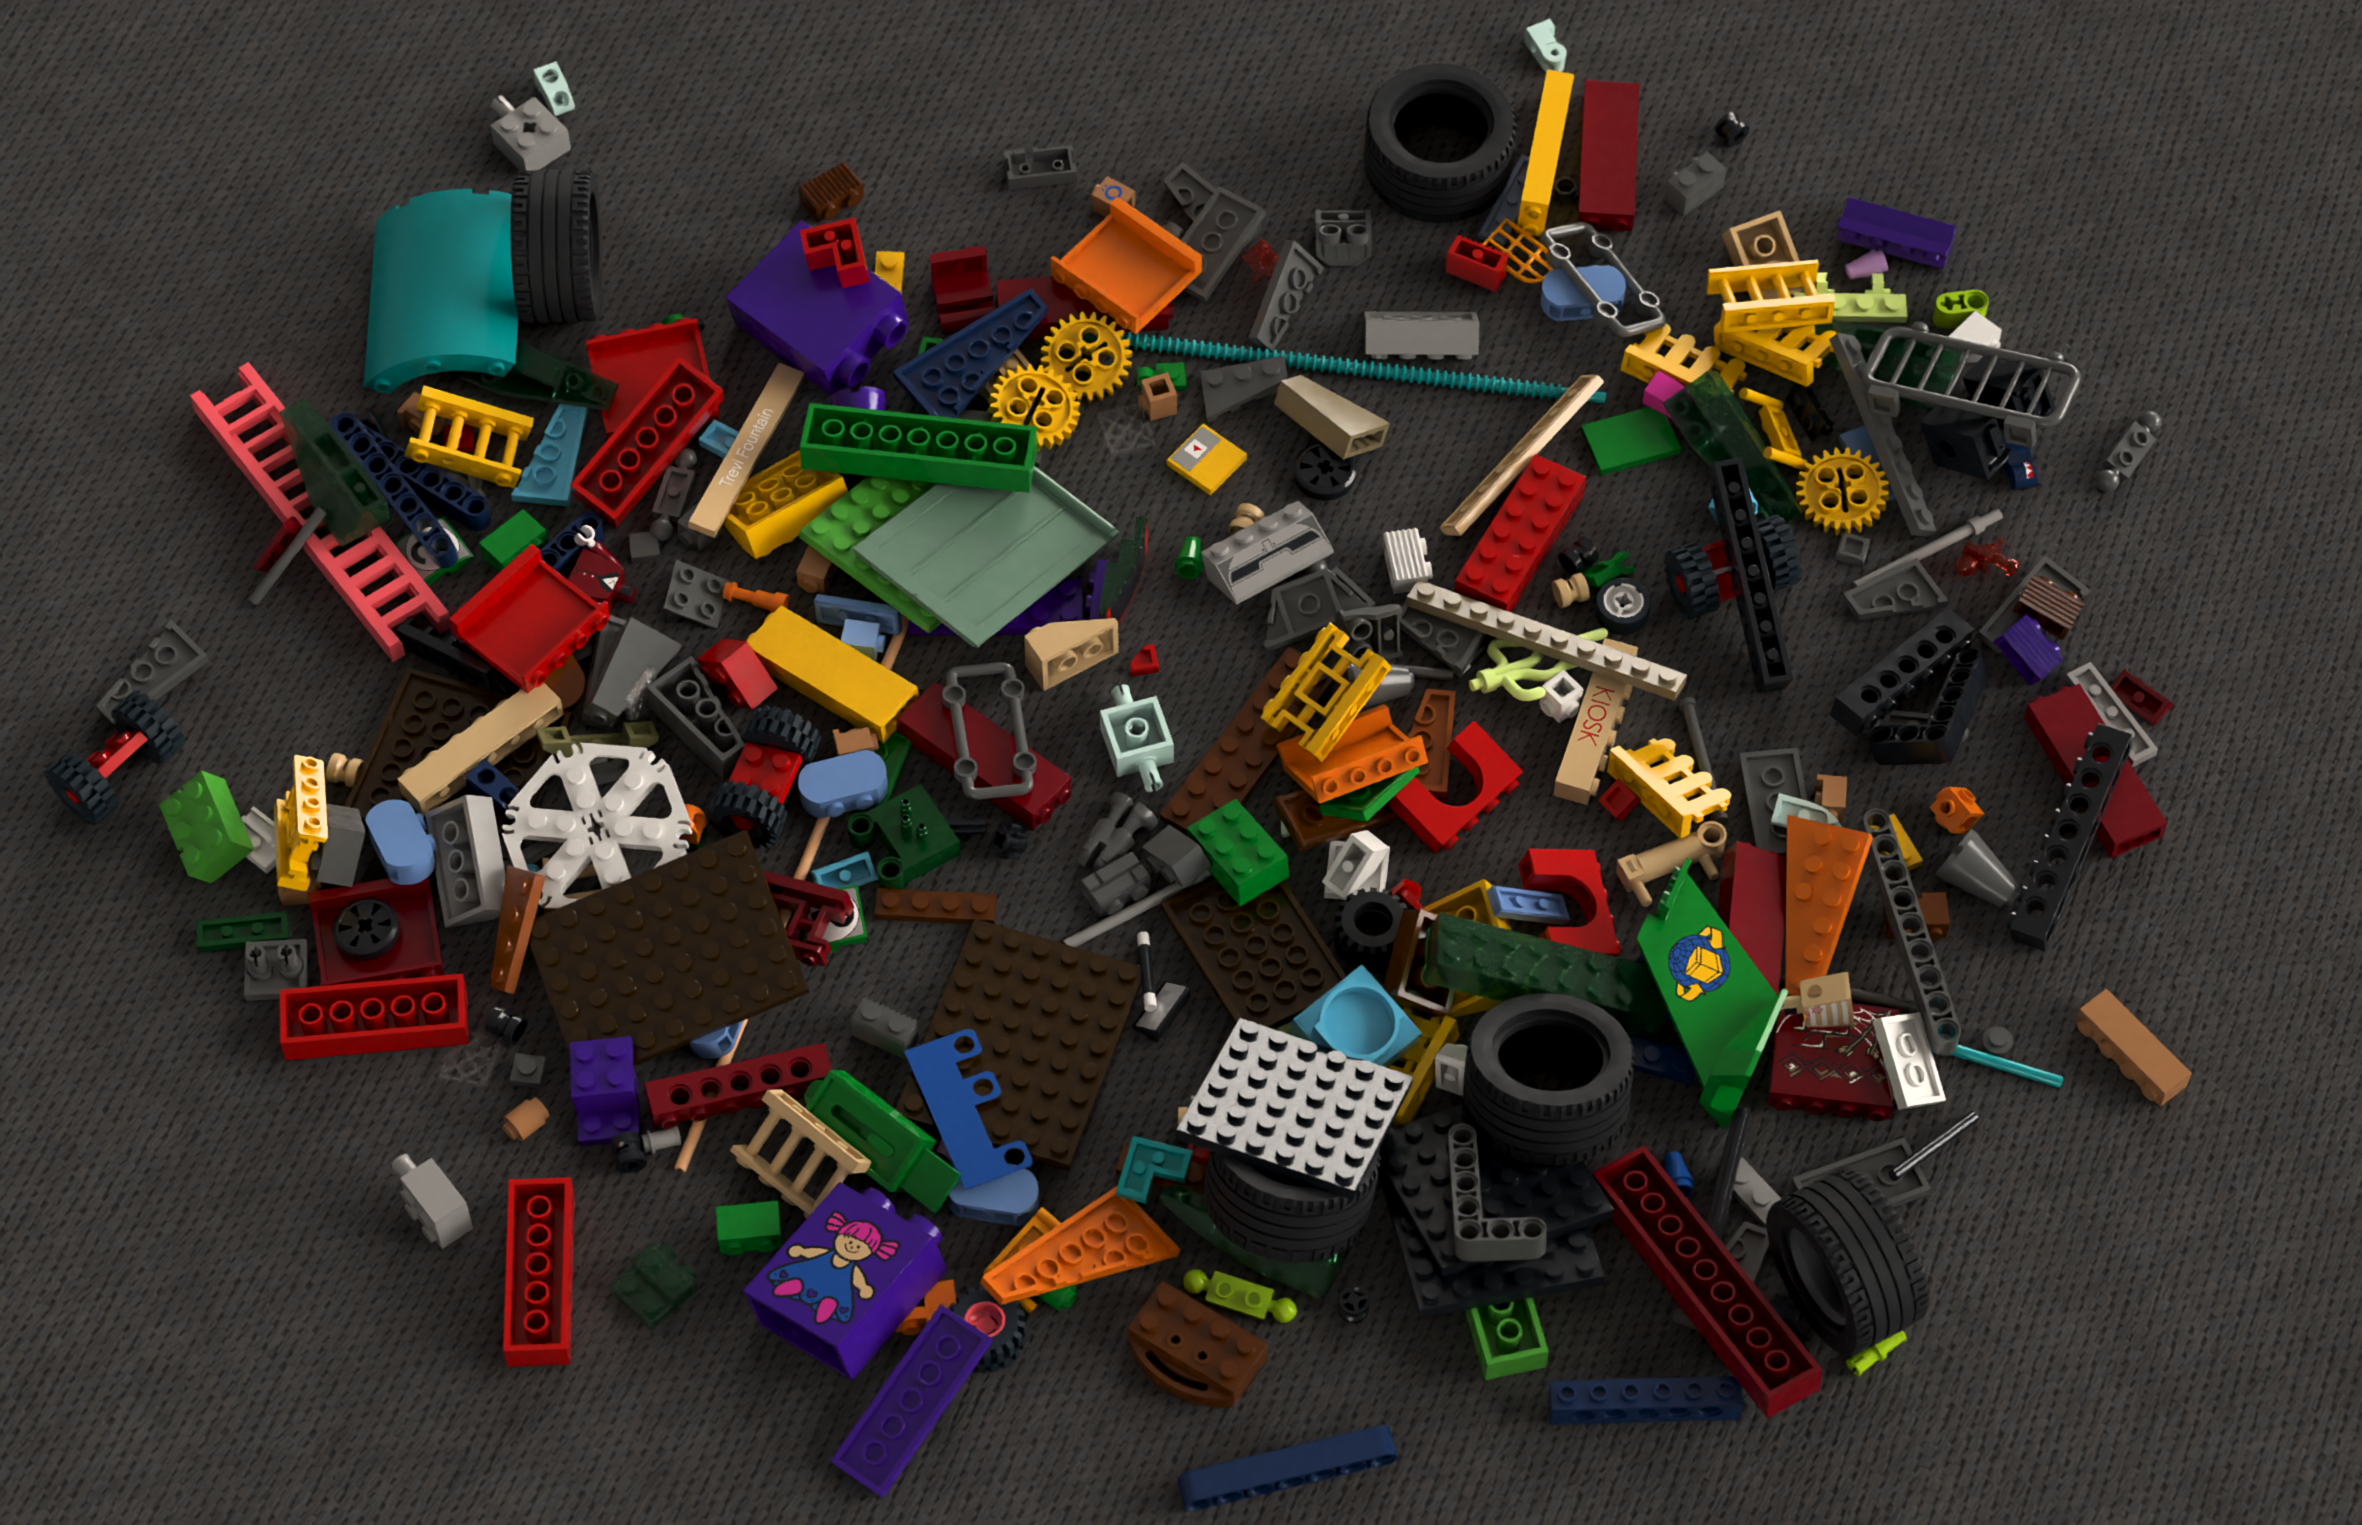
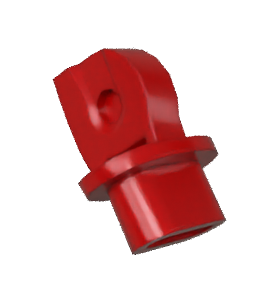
(1409, 894)

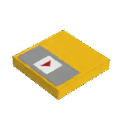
(1206, 459)

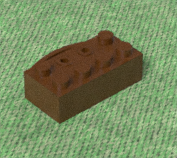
(1230, 1351)

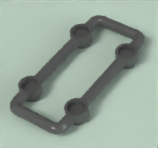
(1599, 248)
(965, 767)

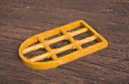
(1516, 242)

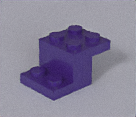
(604, 1089)

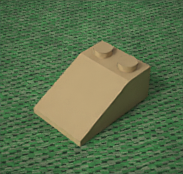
(1760, 243)
(1068, 648)

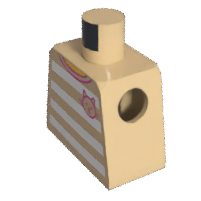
(1823, 1001)

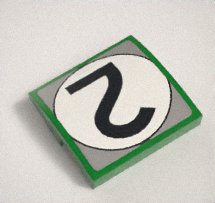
(423, 563)
(853, 929)

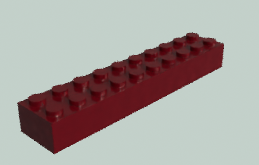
(1708, 1283)

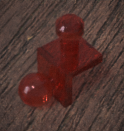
(1261, 260)
(1983, 557)

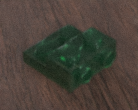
(655, 1284)

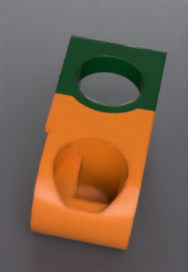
(699, 829)

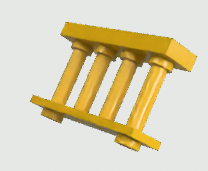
(1771, 313)
(473, 413)

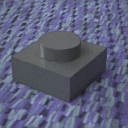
(528, 1070)

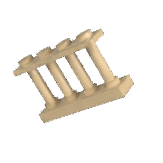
(803, 1125)

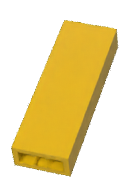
(1545, 152)
(832, 673)

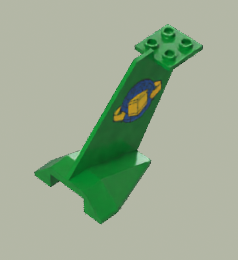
(1710, 991)

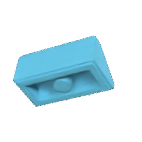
(847, 872)

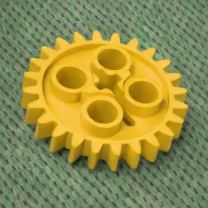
(1070, 337)
(1058, 418)
(1869, 488)

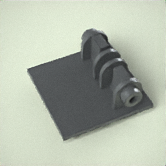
(694, 595)

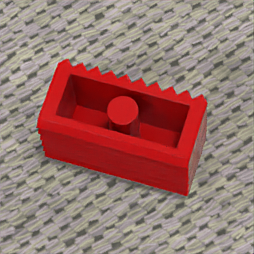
(1476, 263)

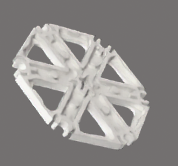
(587, 803)

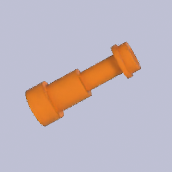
(759, 598)

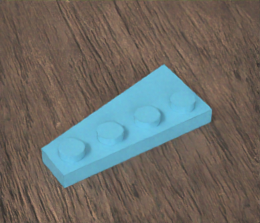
(554, 460)

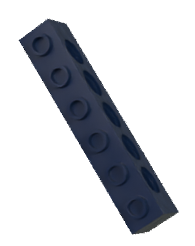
(1644, 1400)

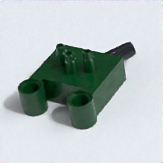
(912, 834)

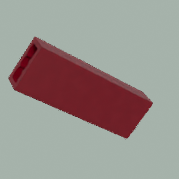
(1608, 155)
(1062, 302)
(2061, 729)
(931, 731)
(1755, 905)

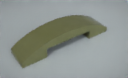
(634, 735)

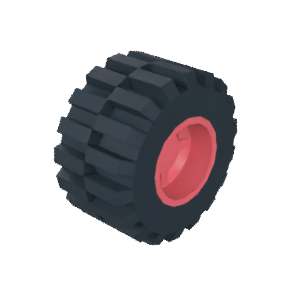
(1000, 1322)

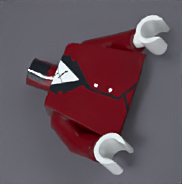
(599, 572)

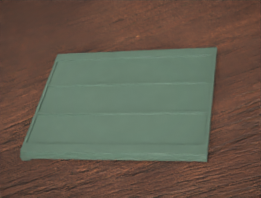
(985, 552)

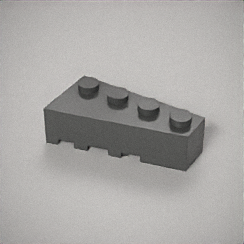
(696, 716)

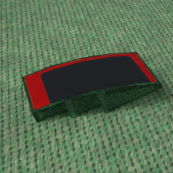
(1124, 577)

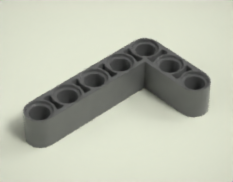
(1491, 1237)

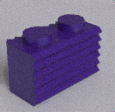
(2029, 649)

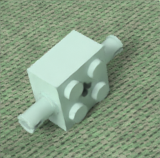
(1137, 737)

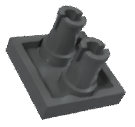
(274, 967)

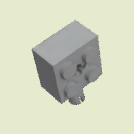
(528, 134)
(433, 1201)

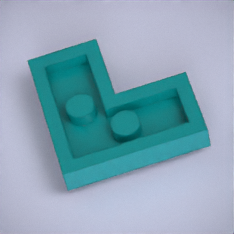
(1147, 1160)

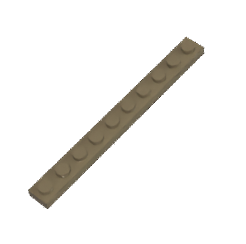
(1546, 640)

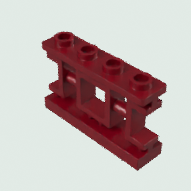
(799, 897)

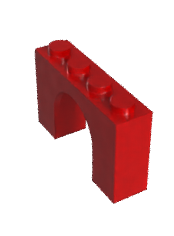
(1440, 823)
(1579, 877)

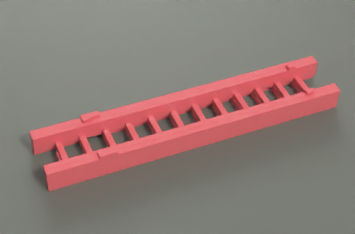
(318, 550)

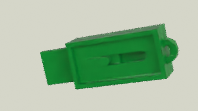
(894, 1145)

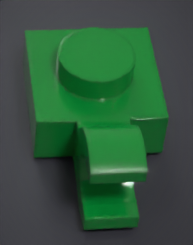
(1175, 370)
(1607, 570)

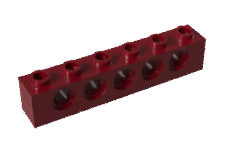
(721, 1080)

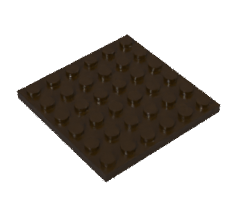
(422, 720)

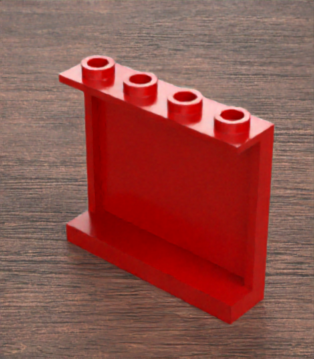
(640, 359)
(528, 620)

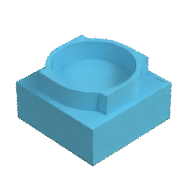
(1358, 1021)

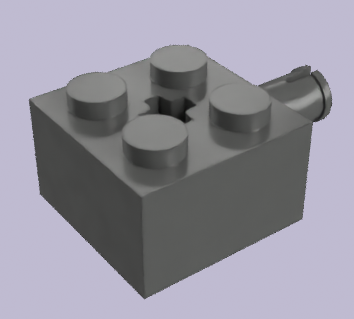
(338, 857)

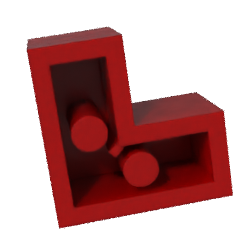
(836, 245)
(740, 671)

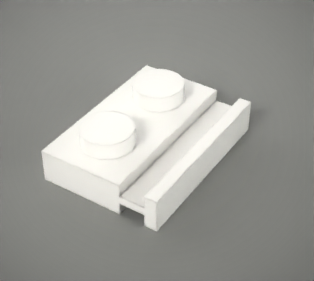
(262, 836)

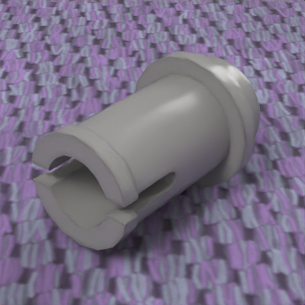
(660, 1139)

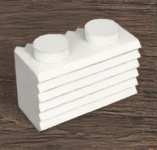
(1405, 559)

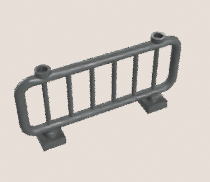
(2018, 426)

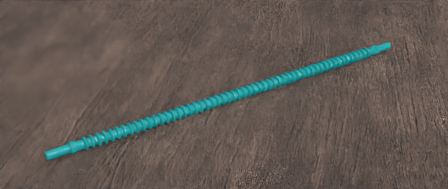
(1349, 367)

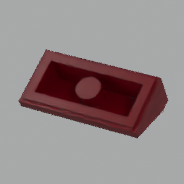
(278, 544)
(2141, 697)

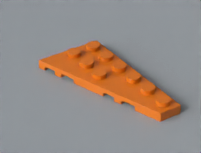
(1820, 885)
(1091, 1244)

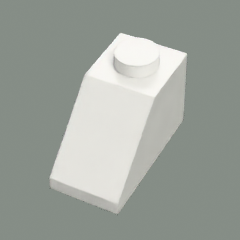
(1978, 330)
(1355, 863)
(1451, 1068)

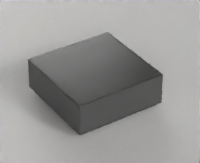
(644, 547)
(1852, 549)

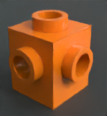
(1956, 809)

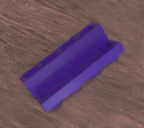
(1896, 232)

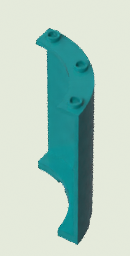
(441, 289)

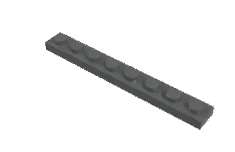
(1884, 440)

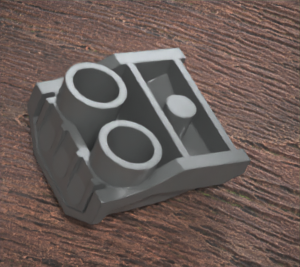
(1343, 237)
(1372, 629)

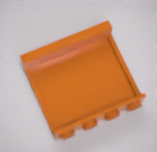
(1128, 267)
(1362, 756)

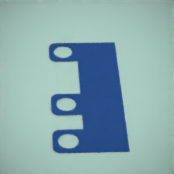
(954, 1110)

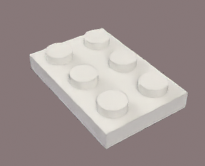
(1909, 1060)

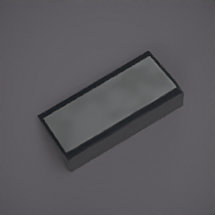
(1169, 1001)

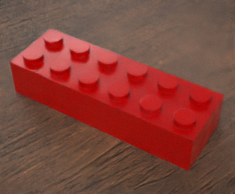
(647, 442)
(1521, 534)
(374, 1017)
(539, 1272)

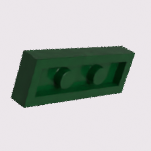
(236, 931)

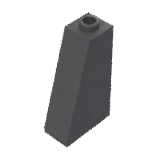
(627, 661)

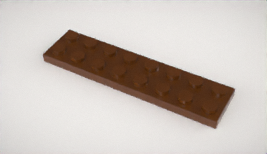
(1241, 752)

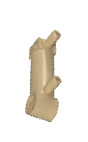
(1662, 860)

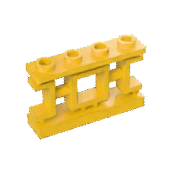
(1342, 706)
(300, 823)

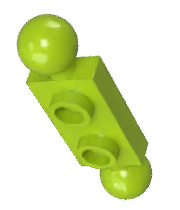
(1239, 1295)

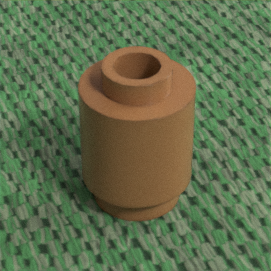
(525, 1119)

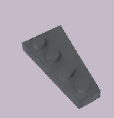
(159, 670)

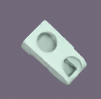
(1544, 47)
(554, 89)

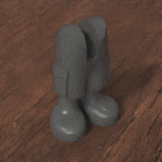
(1114, 842)

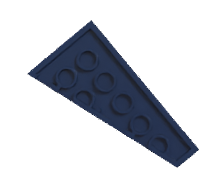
(958, 368)

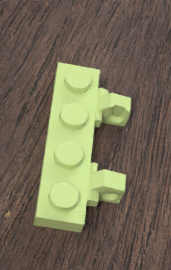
(1872, 306)

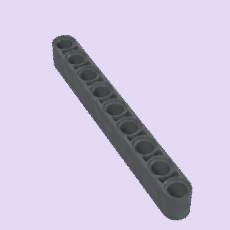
(1911, 943)

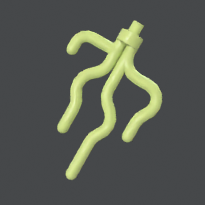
(1507, 673)

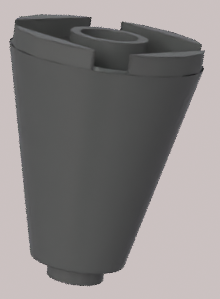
(1394, 685)
(1978, 872)

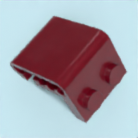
(961, 287)

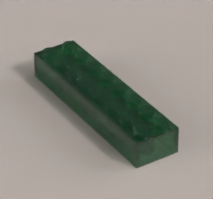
(1515, 964)

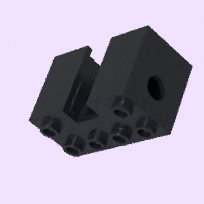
(1974, 441)

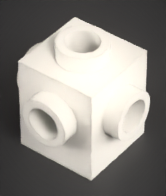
(1561, 697)

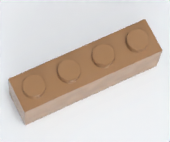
(2132, 1048)

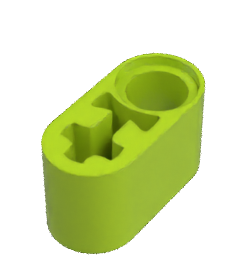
(1955, 307)

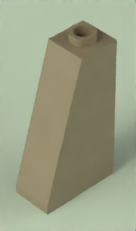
(1331, 418)

